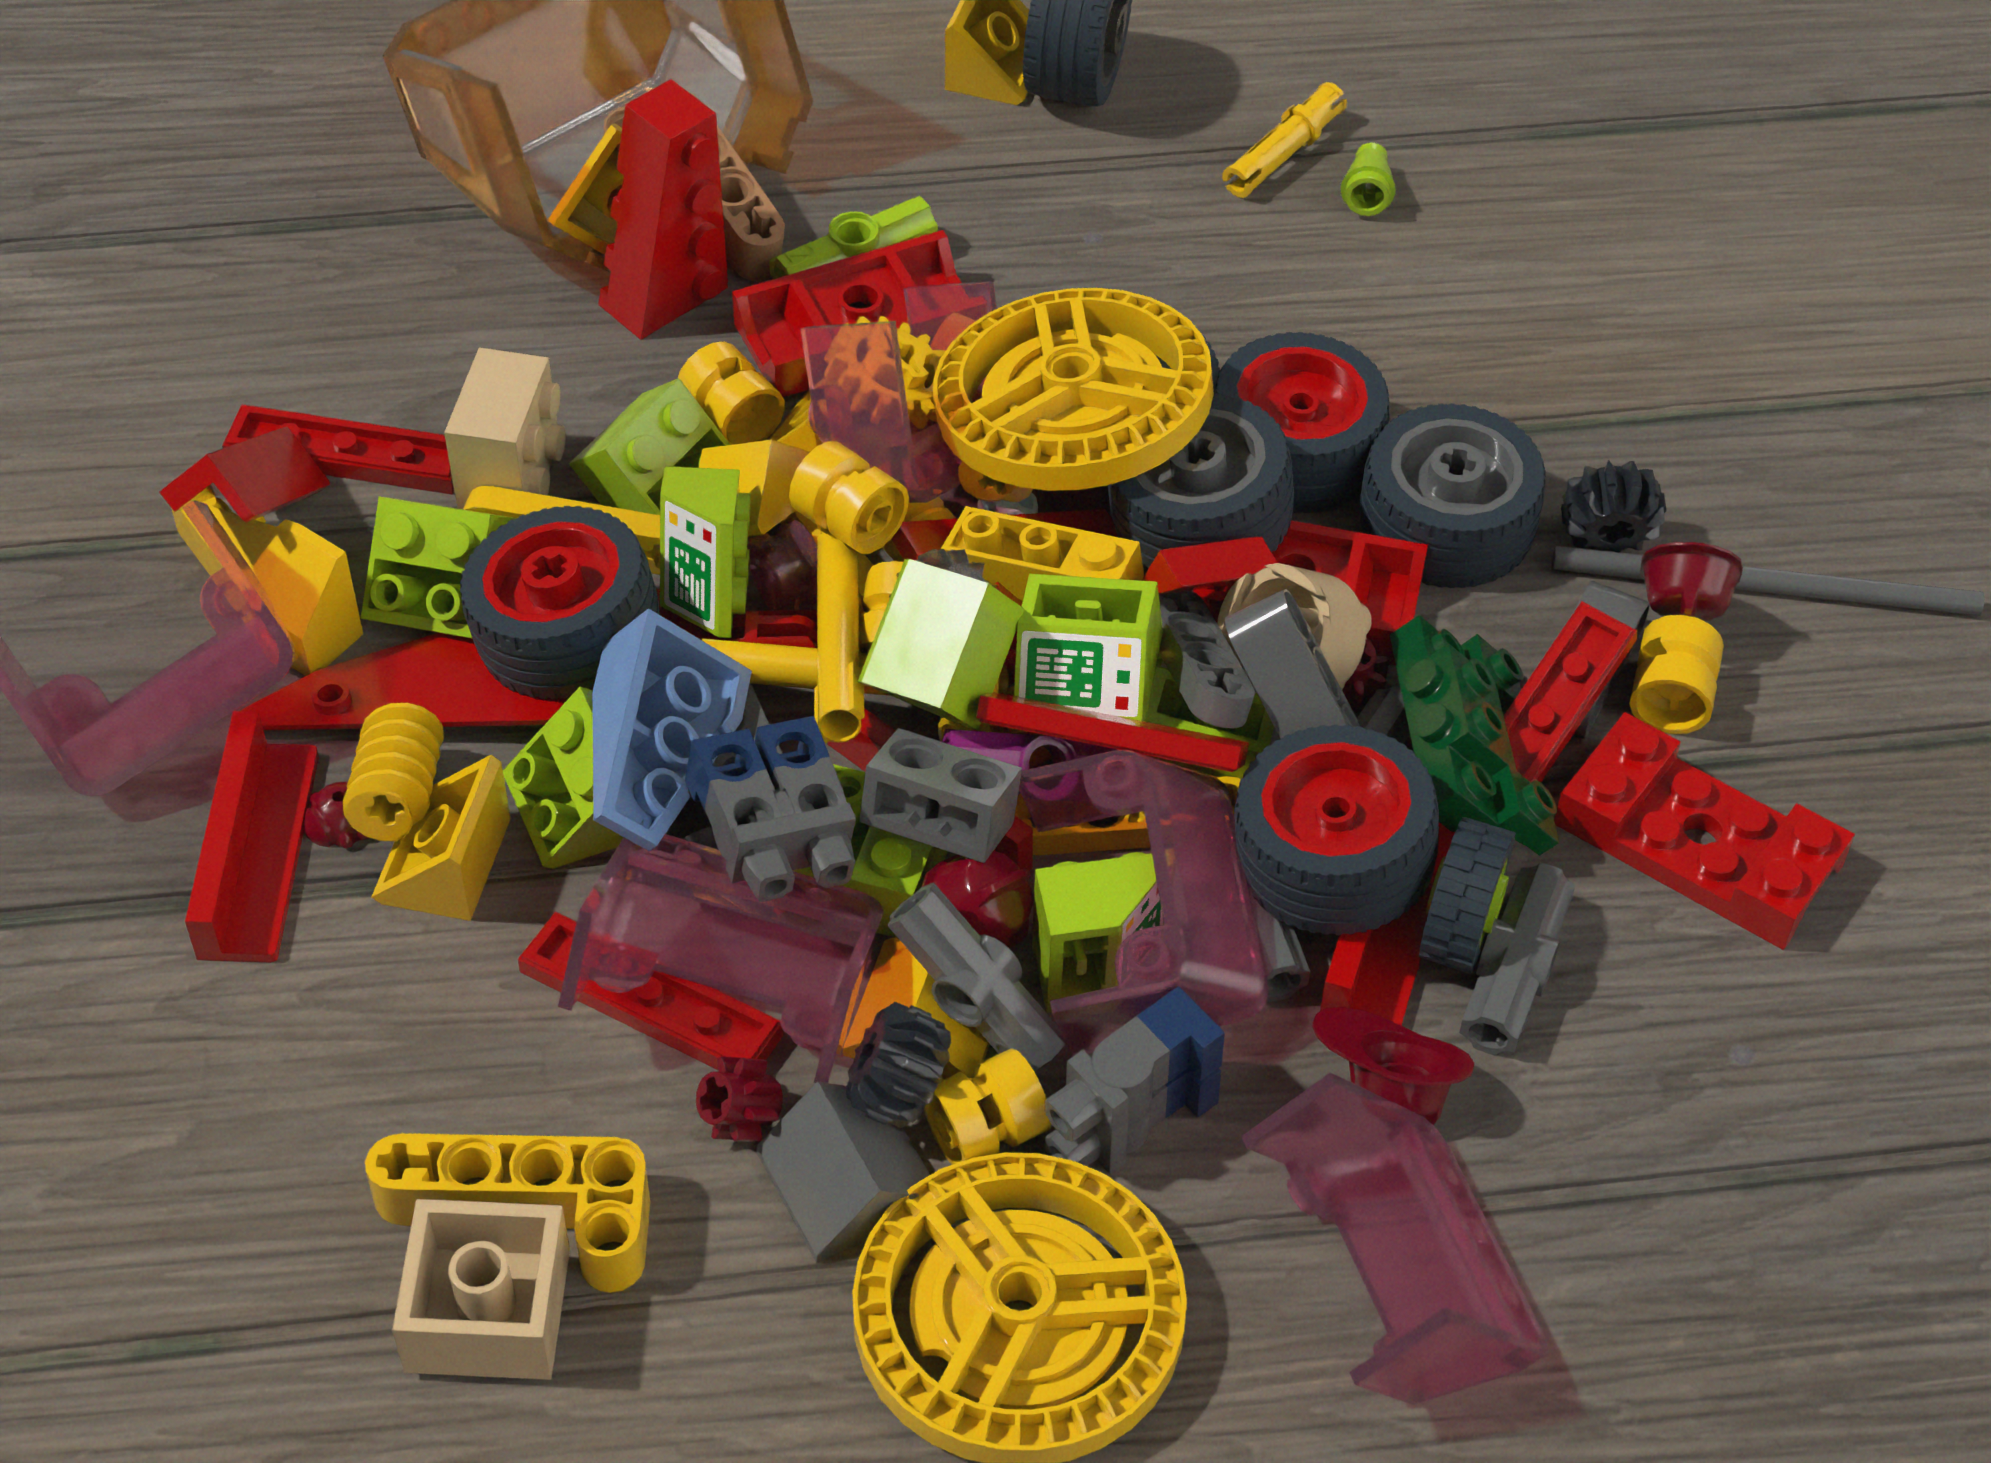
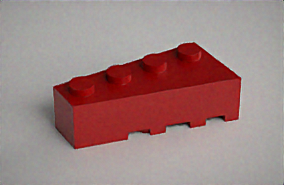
(666, 212)

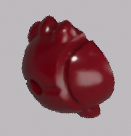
(326, 820)

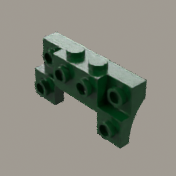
(1458, 730)

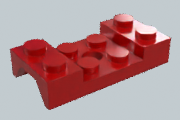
(776, 310)
(1377, 568)
(1642, 799)

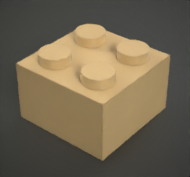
(505, 425)
(482, 1289)

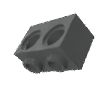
(940, 795)

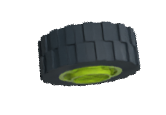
(1467, 894)

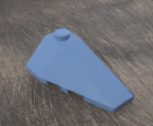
(648, 703)

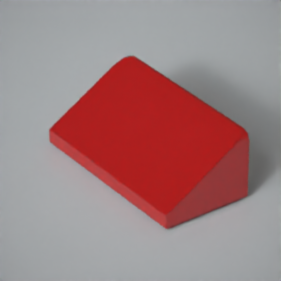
(1208, 564)

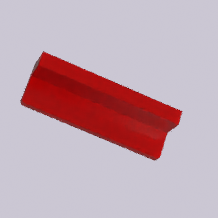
(251, 475)
(250, 845)
(1380, 966)

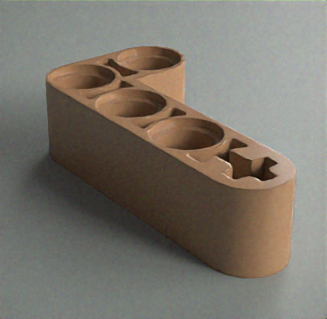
(744, 212)

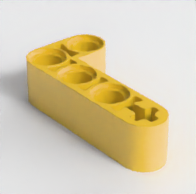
(409, 1164)

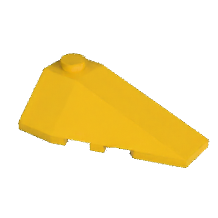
(301, 575)

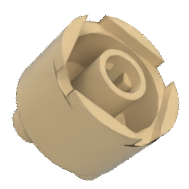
(1326, 603)

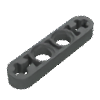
(1203, 662)

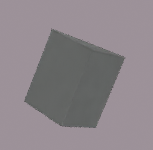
(837, 1169)

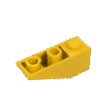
(1023, 546)

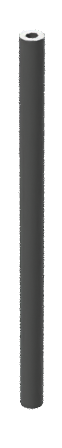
(1791, 583)

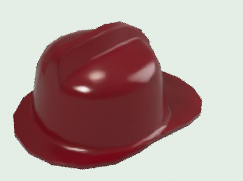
(1690, 579)
(988, 894)
(1394, 1059)

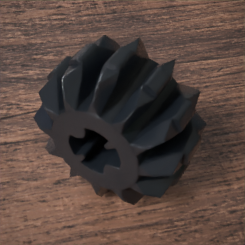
(1613, 508)
(898, 1065)

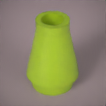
(1369, 182)

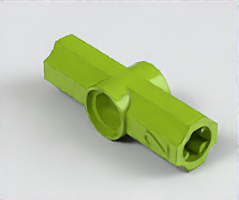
(856, 234)

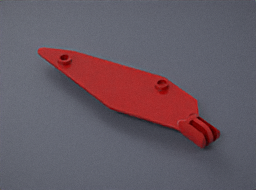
(456, 686)

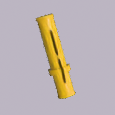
(1298, 127)

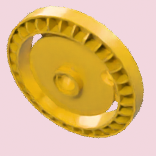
(1073, 389)
(1029, 1358)

